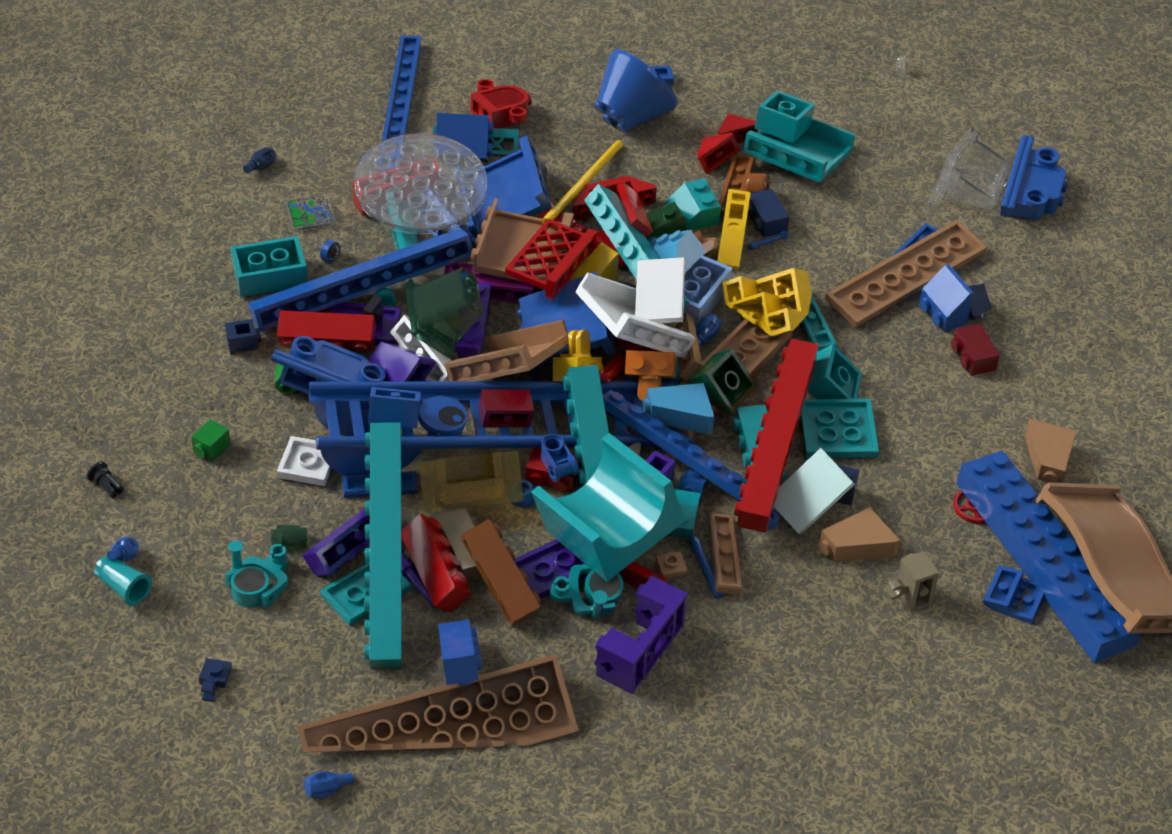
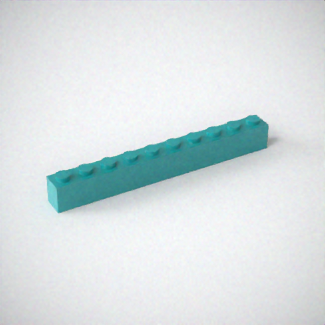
(385, 546)

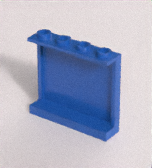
(516, 184)
(566, 306)

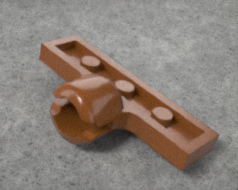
(742, 178)

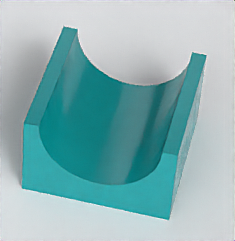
(615, 513)

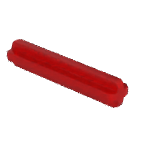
(613, 368)

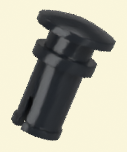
(103, 478)

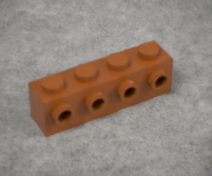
(500, 572)

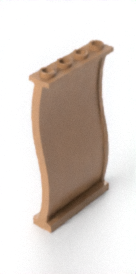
(1117, 552)

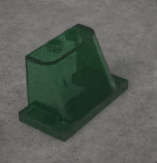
(444, 309)

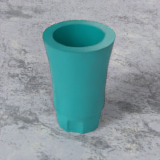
(123, 580)

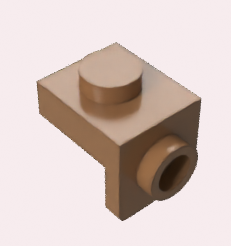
(670, 565)

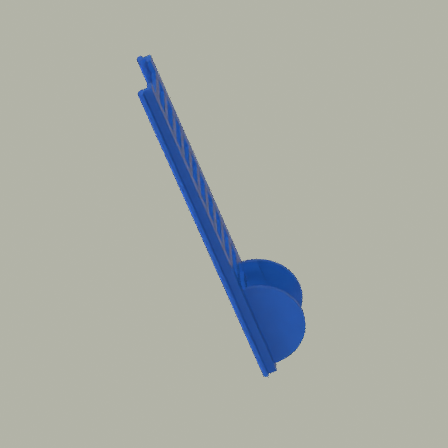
(345, 410)

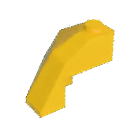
(771, 302)

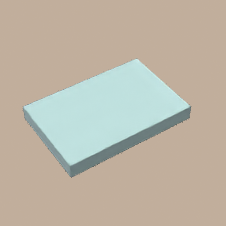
(811, 491)

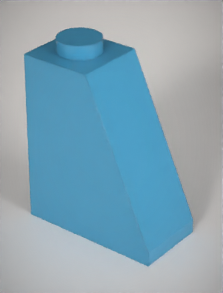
(681, 407)

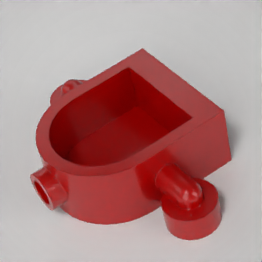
(503, 104)

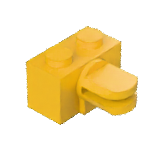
(578, 355)

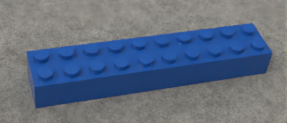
(1045, 554)

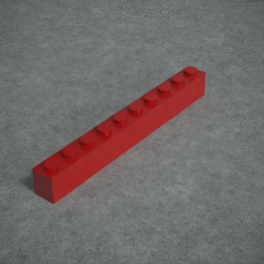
(777, 436)

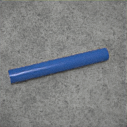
(704, 564)

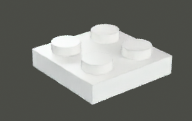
(303, 462)

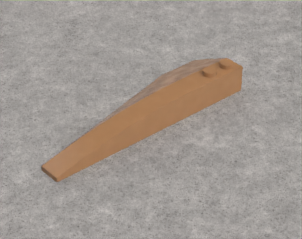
(501, 708)

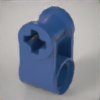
(557, 457)

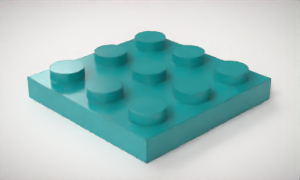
(839, 427)

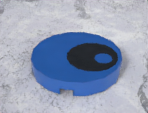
(442, 416)

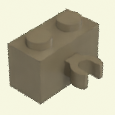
(915, 581)

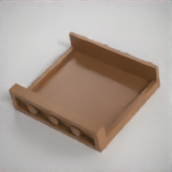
(503, 239)
(511, 353)

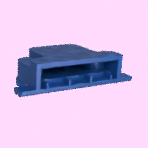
(1034, 182)
(323, 363)

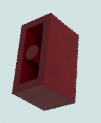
(975, 349)
(506, 408)

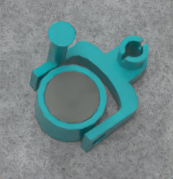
(250, 578)
(597, 592)

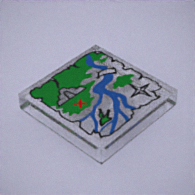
(310, 213)

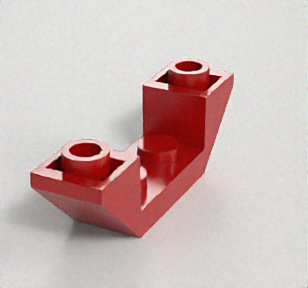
(645, 190)

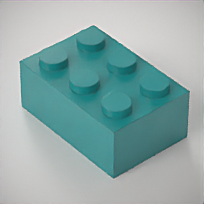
(268, 266)

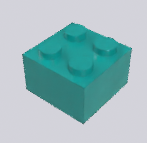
(784, 116)

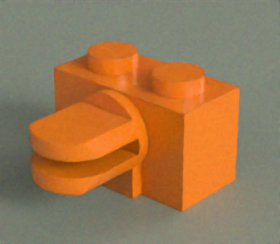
(650, 368)

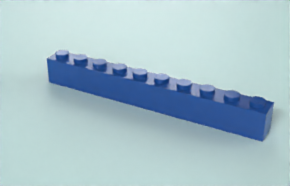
(363, 278)

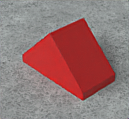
(737, 126)
(716, 150)

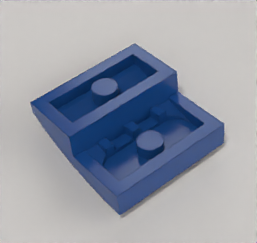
(1005, 590)

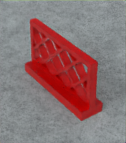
(567, 263)

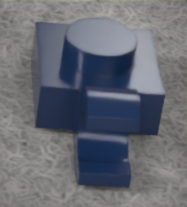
(213, 675)

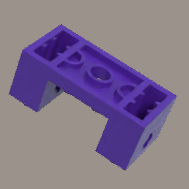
(628, 660)

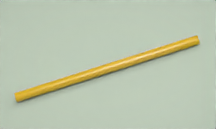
(586, 178)

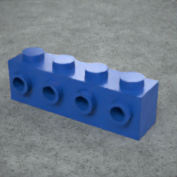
(460, 652)

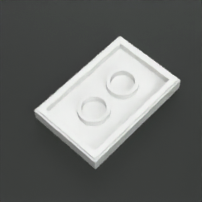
(660, 290)

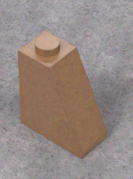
(1049, 449)
(859, 538)

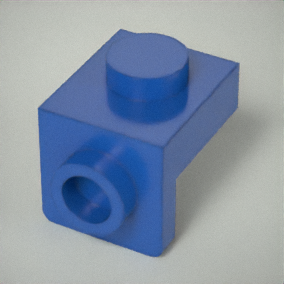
(693, 482)

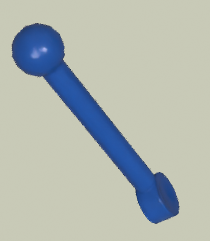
(783, 235)

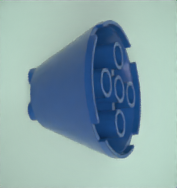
(631, 93)

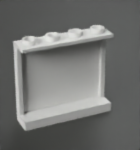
(615, 307)

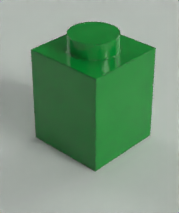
(210, 440)

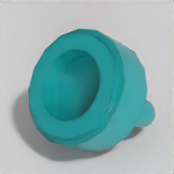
(387, 296)

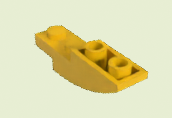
(734, 228)

